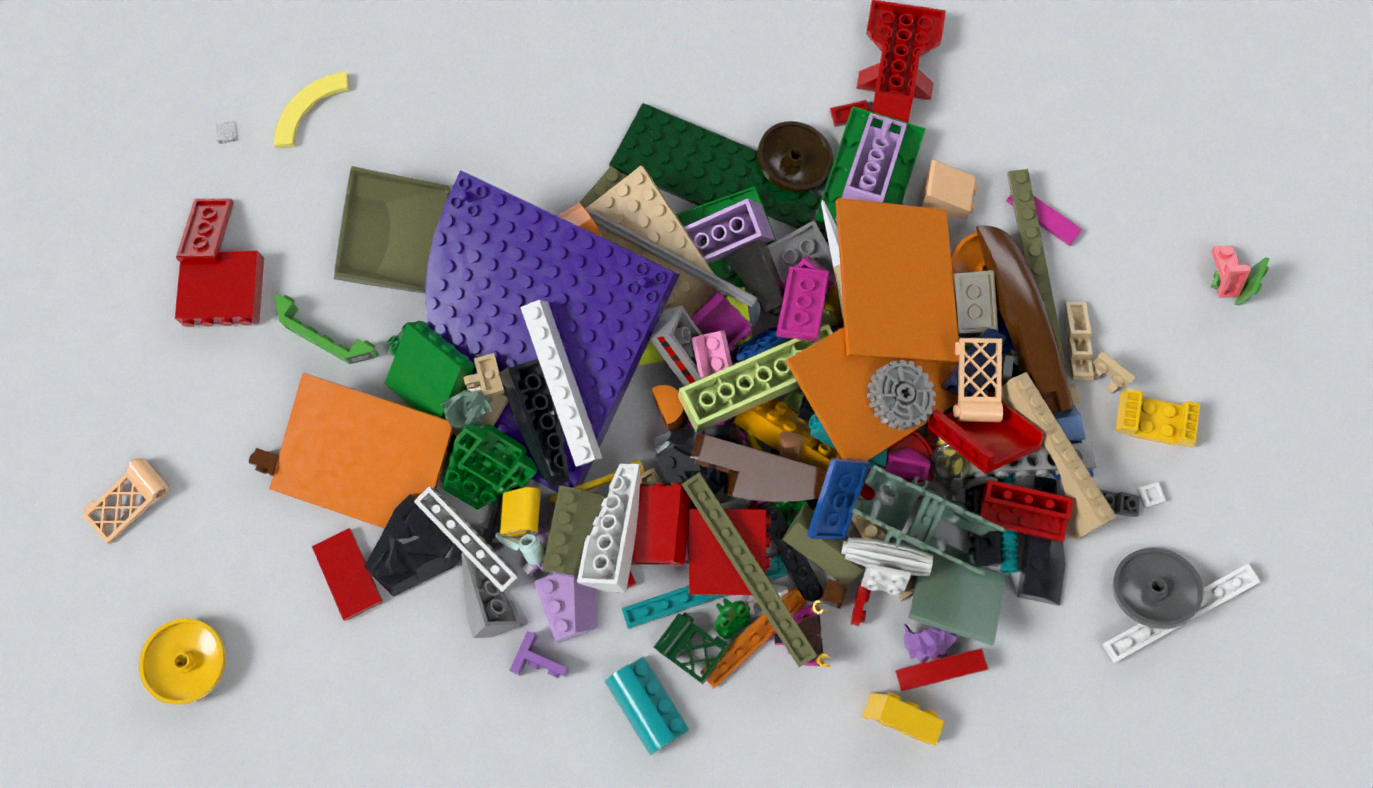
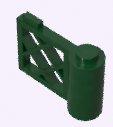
(679, 635)

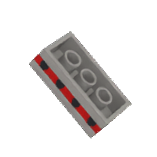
(673, 340)

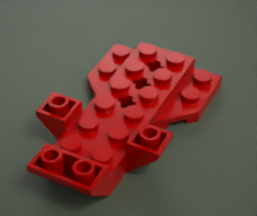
(903, 37)

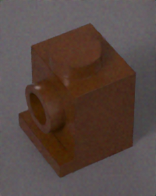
(263, 461)
(834, 594)

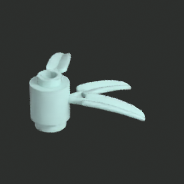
(528, 544)

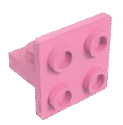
(711, 353)

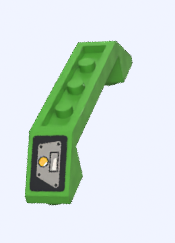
(359, 352)

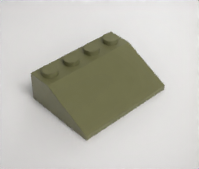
(570, 526)

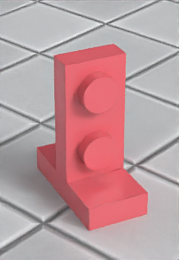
(1230, 271)

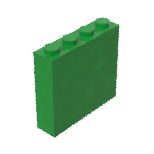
(427, 369)

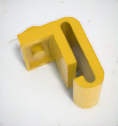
(520, 512)

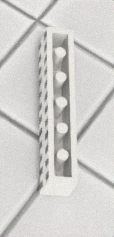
(466, 538)

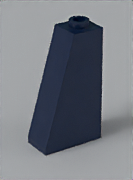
(951, 381)

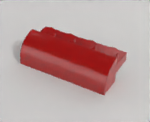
(1026, 510)

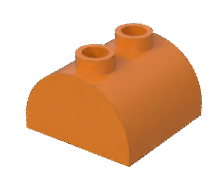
(669, 406)

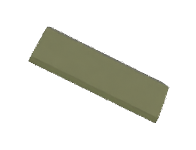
(822, 552)

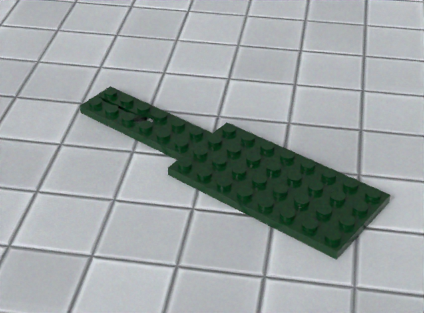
(704, 166)

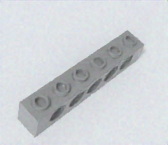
(1041, 466)

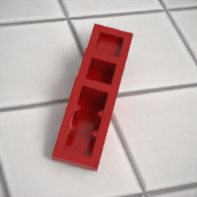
(941, 669)

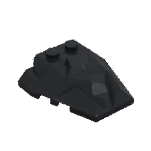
(675, 451)
(410, 550)

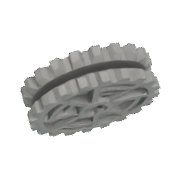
(901, 394)

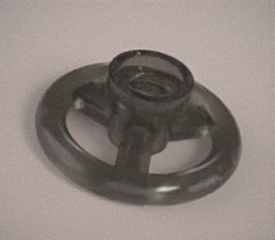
(941, 464)

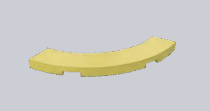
(303, 102)

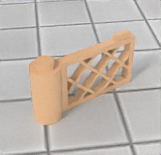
(979, 408)
(144, 480)

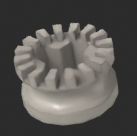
(886, 495)

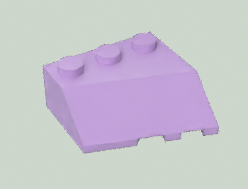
(568, 606)

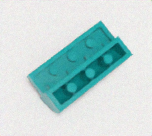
(646, 705)

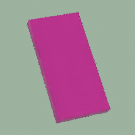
(803, 304)

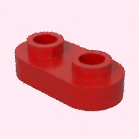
(858, 613)

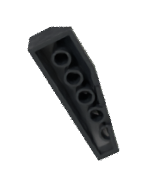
(537, 419)
(1042, 561)

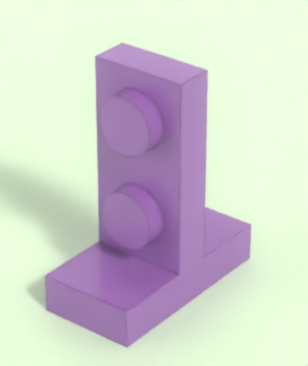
(535, 660)

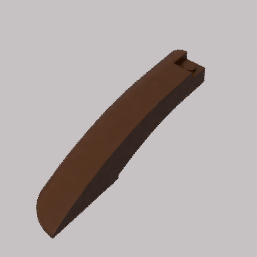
(1025, 317)

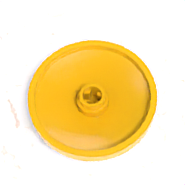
(182, 661)

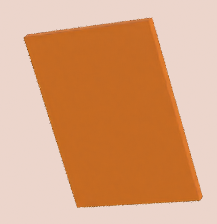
(896, 282)
(839, 393)
(358, 451)

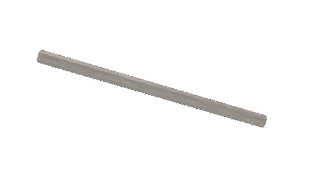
(674, 259)

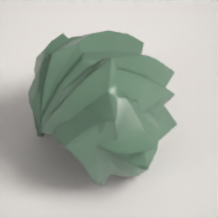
(466, 409)

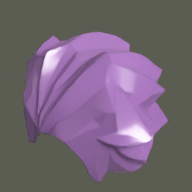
(928, 643)

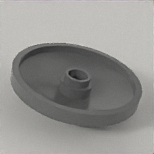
(1157, 588)

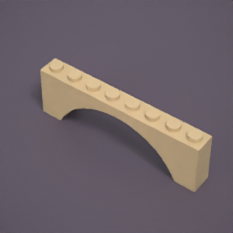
(1089, 505)

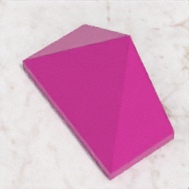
(908, 464)

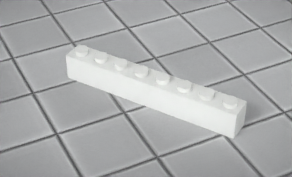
(561, 382)

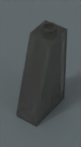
(760, 275)

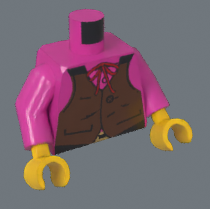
(811, 627)

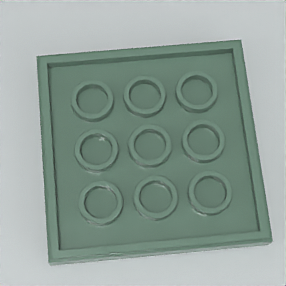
(959, 600)

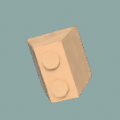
(949, 190)

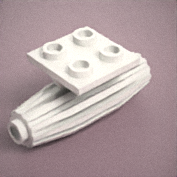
(886, 565)

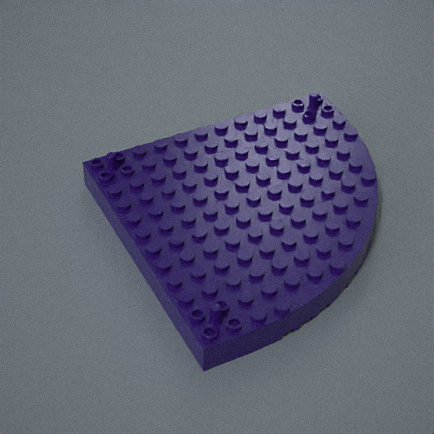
(506, 253)

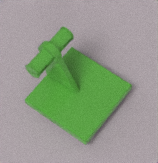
(1252, 284)

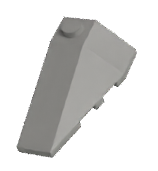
(487, 607)

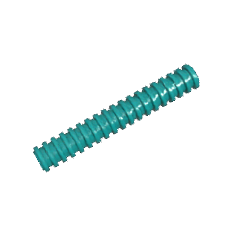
(1008, 540)

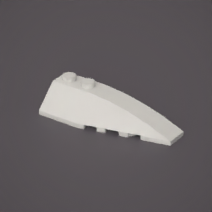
(611, 543)

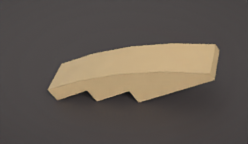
(1078, 340)

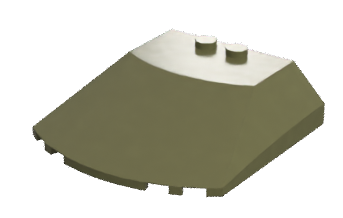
(388, 229)

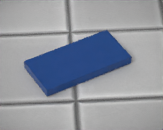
(837, 498)

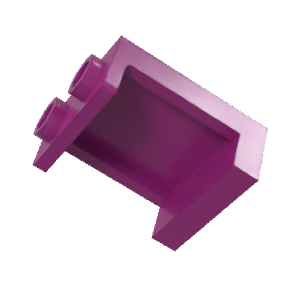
(720, 315)

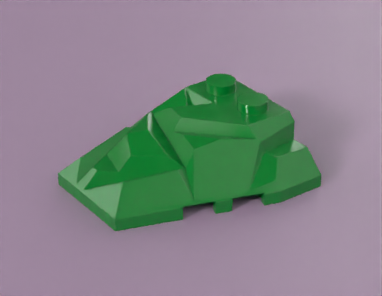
(486, 465)

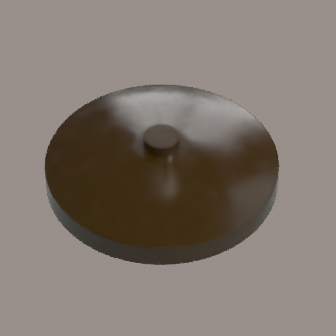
(794, 156)

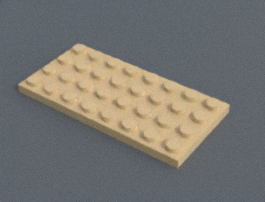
(644, 210)

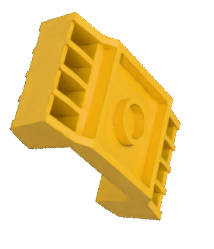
(1157, 419)

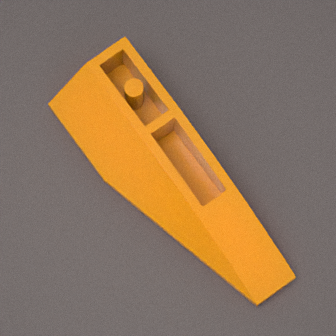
(772, 418)

